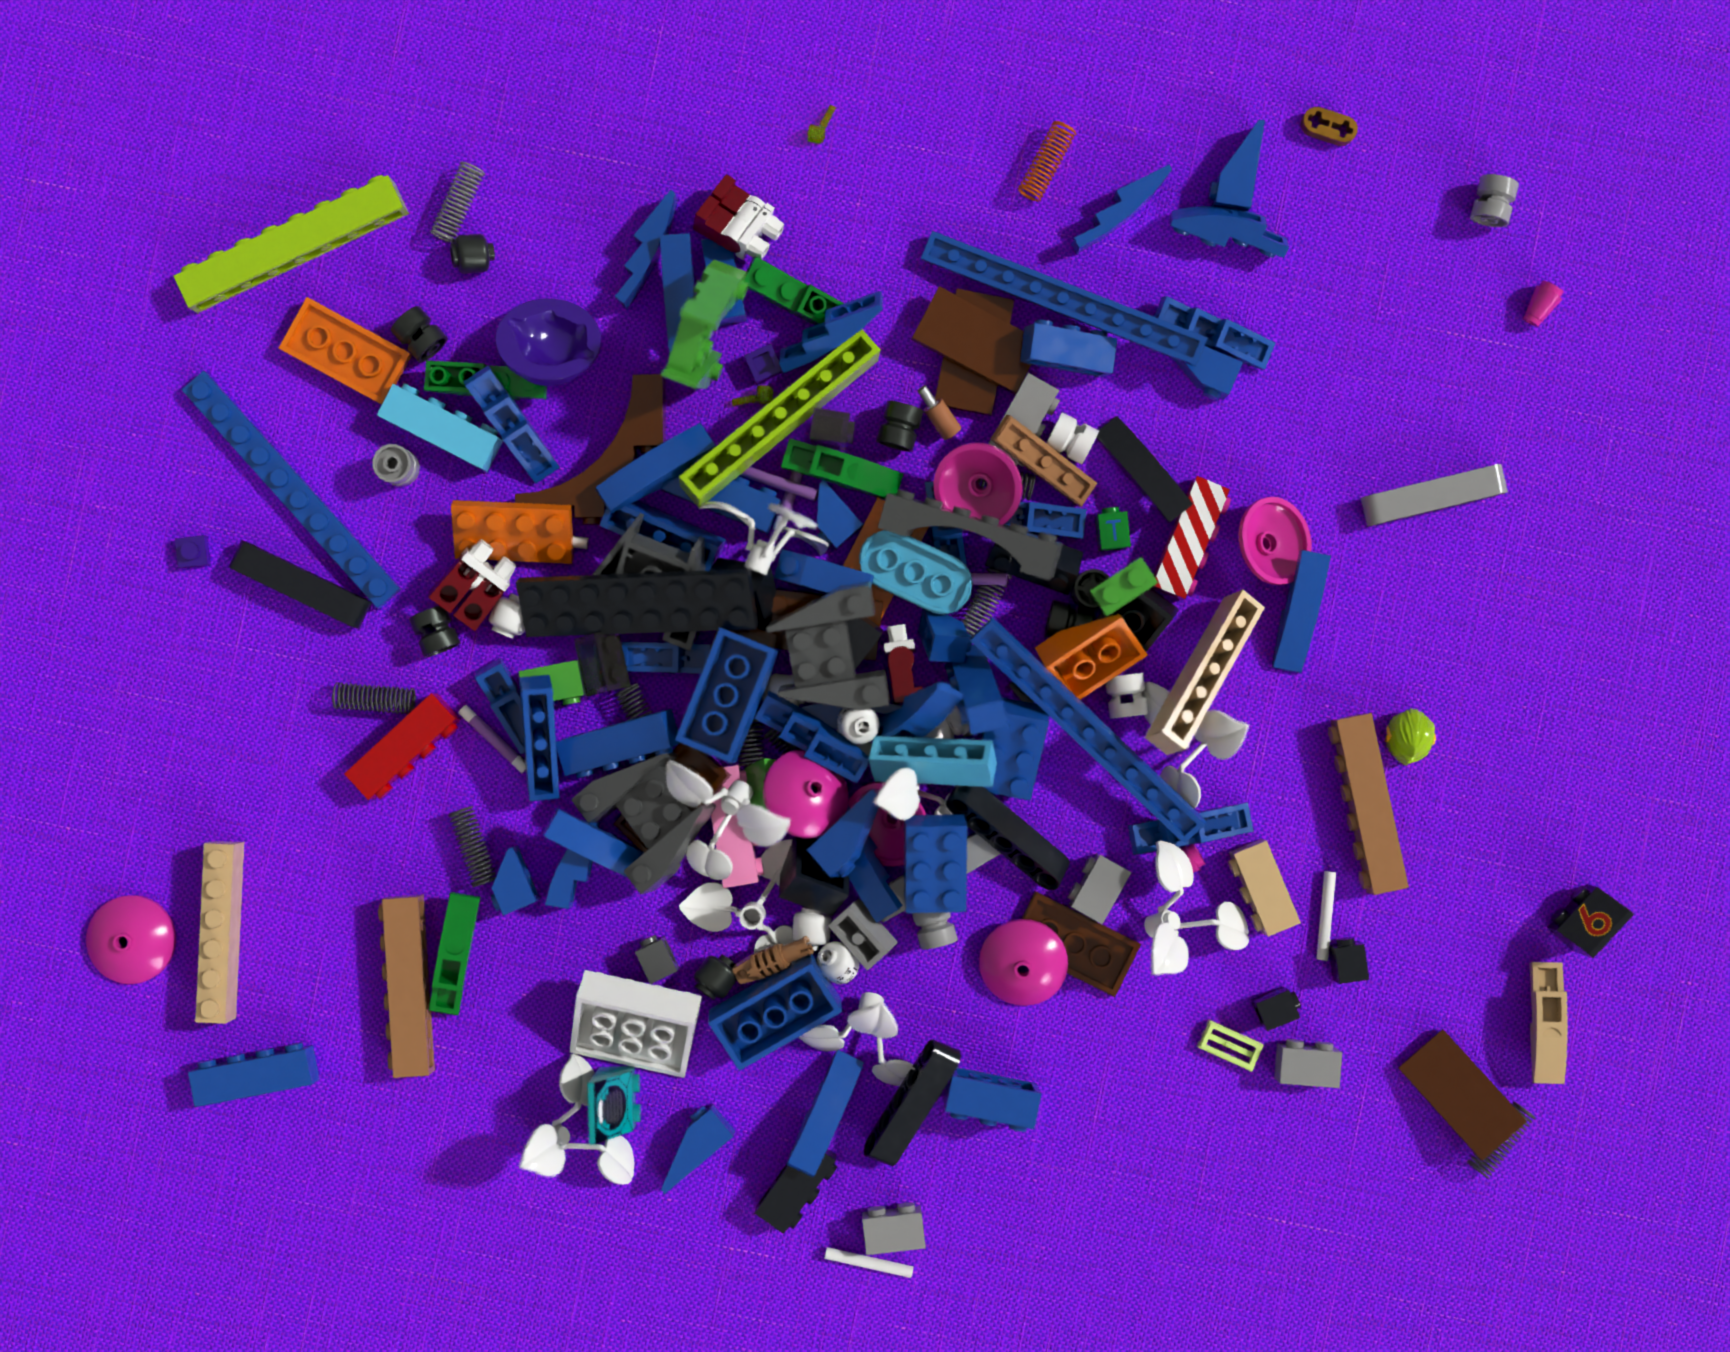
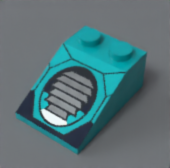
(613, 1103)

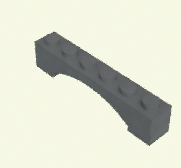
(1035, 553)

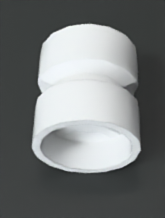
(1072, 438)
(1124, 685)

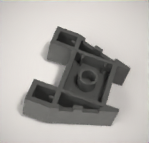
(644, 555)
(823, 651)
(652, 812)

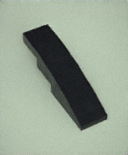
(1143, 469)

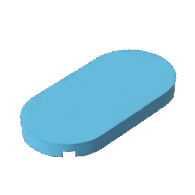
(916, 572)

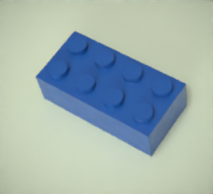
(727, 695)
(774, 1011)

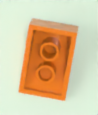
(1091, 654)

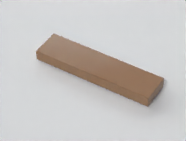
(1043, 461)

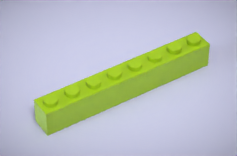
(291, 243)
(779, 418)

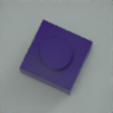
(763, 363)
(192, 551)

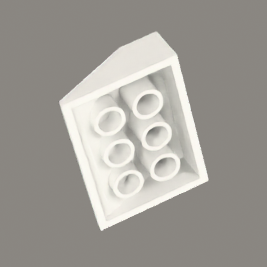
(634, 1023)

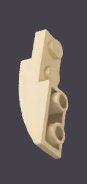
(1548, 1023)

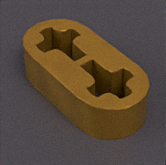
(1331, 119)

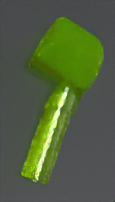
(817, 133)
(763, 396)

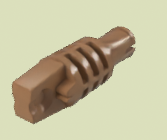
(771, 960)

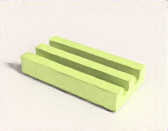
(1207, 1034)

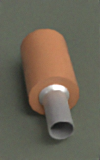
(939, 414)

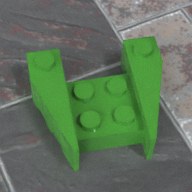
(692, 355)

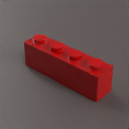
(402, 746)

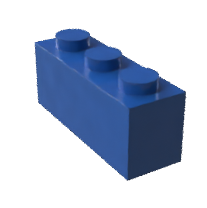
(1068, 348)

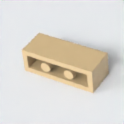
(1263, 888)

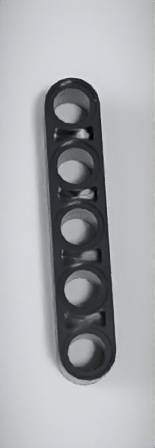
(300, 584)
(1009, 835)
(912, 1102)

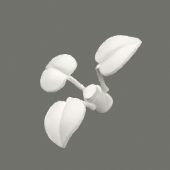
(764, 553)
(1216, 731)
(901, 791)
(758, 823)
(711, 904)
(1169, 950)
(872, 1019)
(547, 1143)

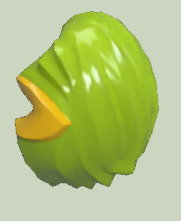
(1410, 736)

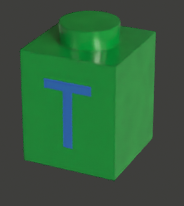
(1112, 530)

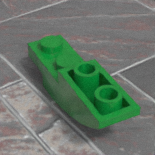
(789, 293)
(450, 378)
(841, 469)
(454, 953)

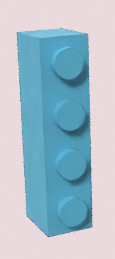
(440, 427)
(935, 760)

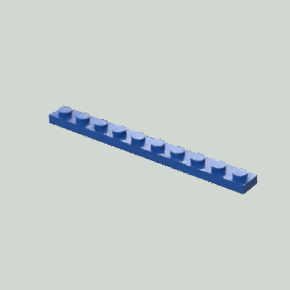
(1064, 298)
(291, 489)
(1088, 730)

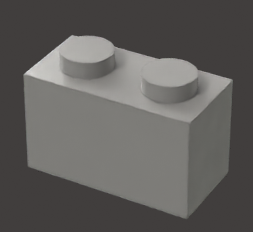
(1098, 887)
(862, 934)
(1308, 1064)
(893, 1229)

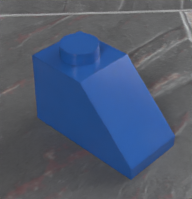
(834, 518)
(943, 637)
(513, 884)

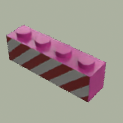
(1190, 537)

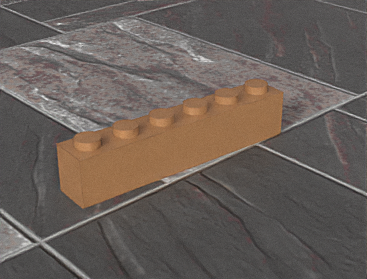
(1368, 804)
(407, 986)

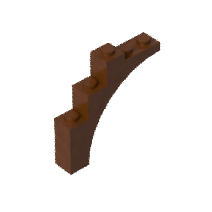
(641, 429)

